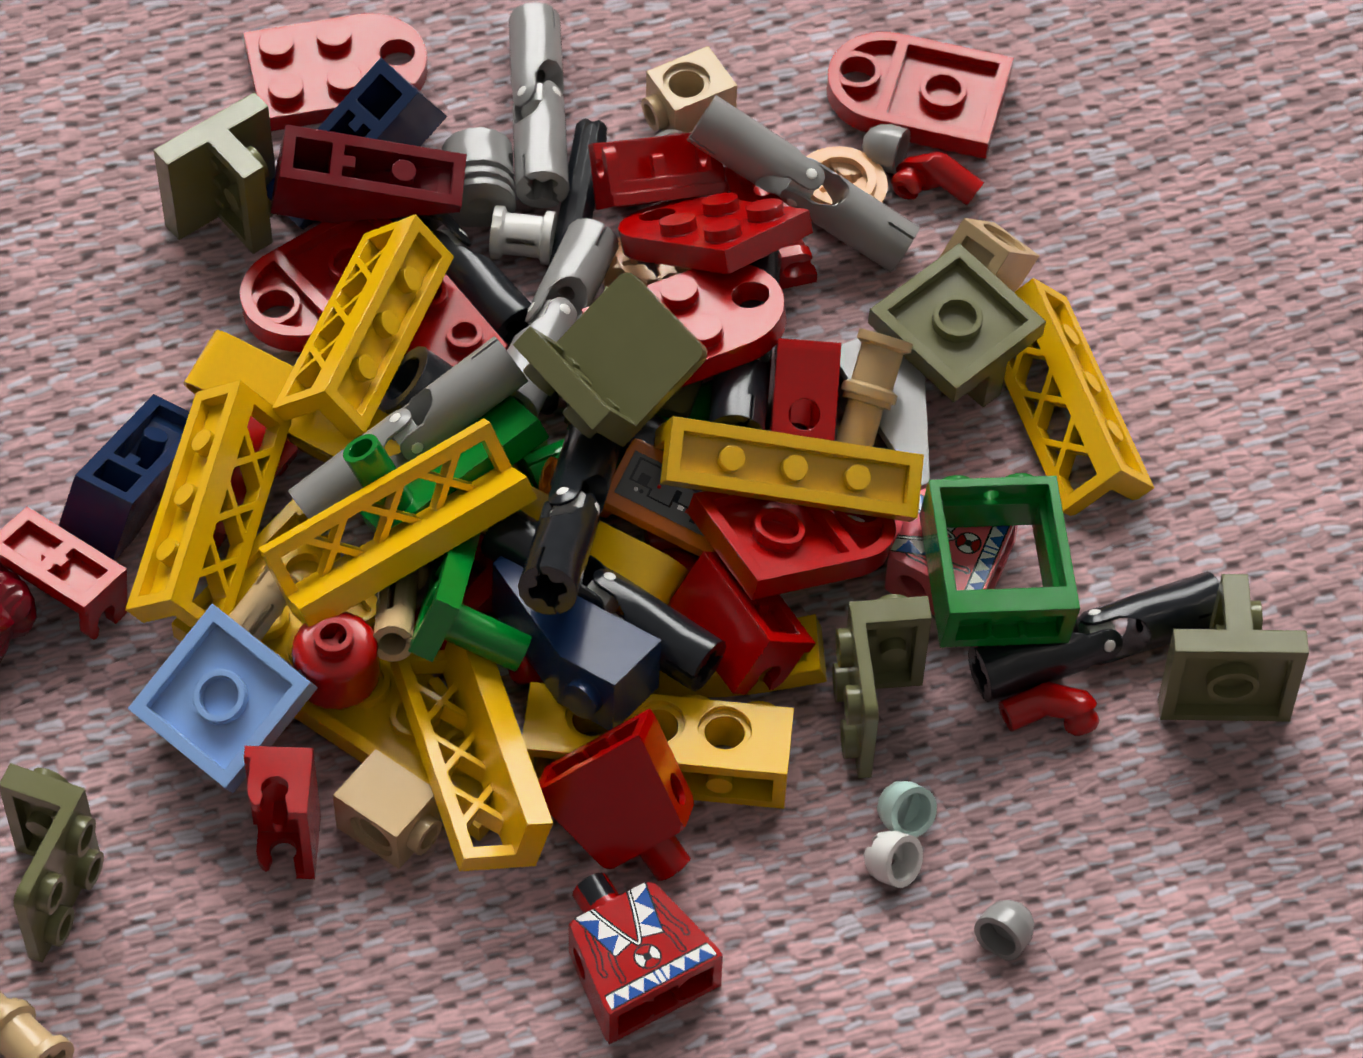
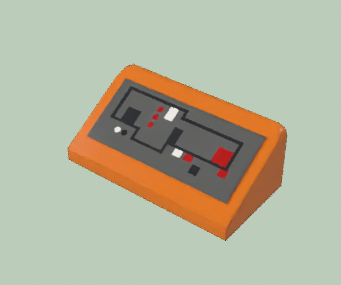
(658, 508)

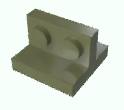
(221, 173)
(959, 325)
(1234, 665)

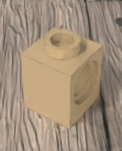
(684, 89)
(996, 250)
(387, 810)

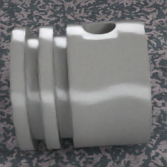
(487, 174)

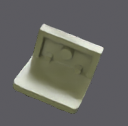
(615, 361)
(876, 650)
(56, 827)

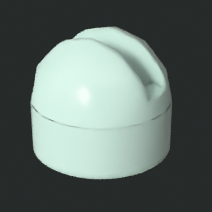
(907, 808)

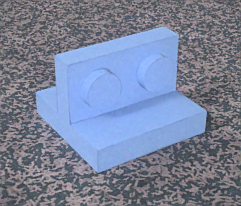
(221, 695)

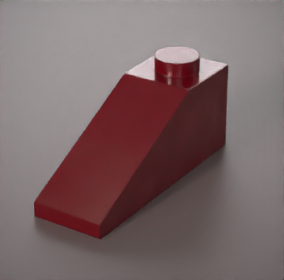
(362, 178)

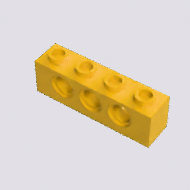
(693, 724)

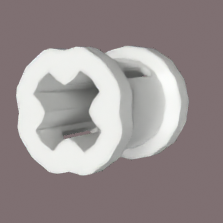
(522, 234)

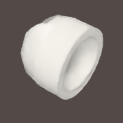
(901, 847)

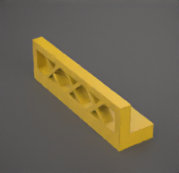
(366, 326)
(1088, 399)
(790, 468)
(199, 497)
(411, 543)
(496, 759)

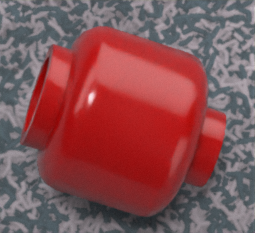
(338, 659)

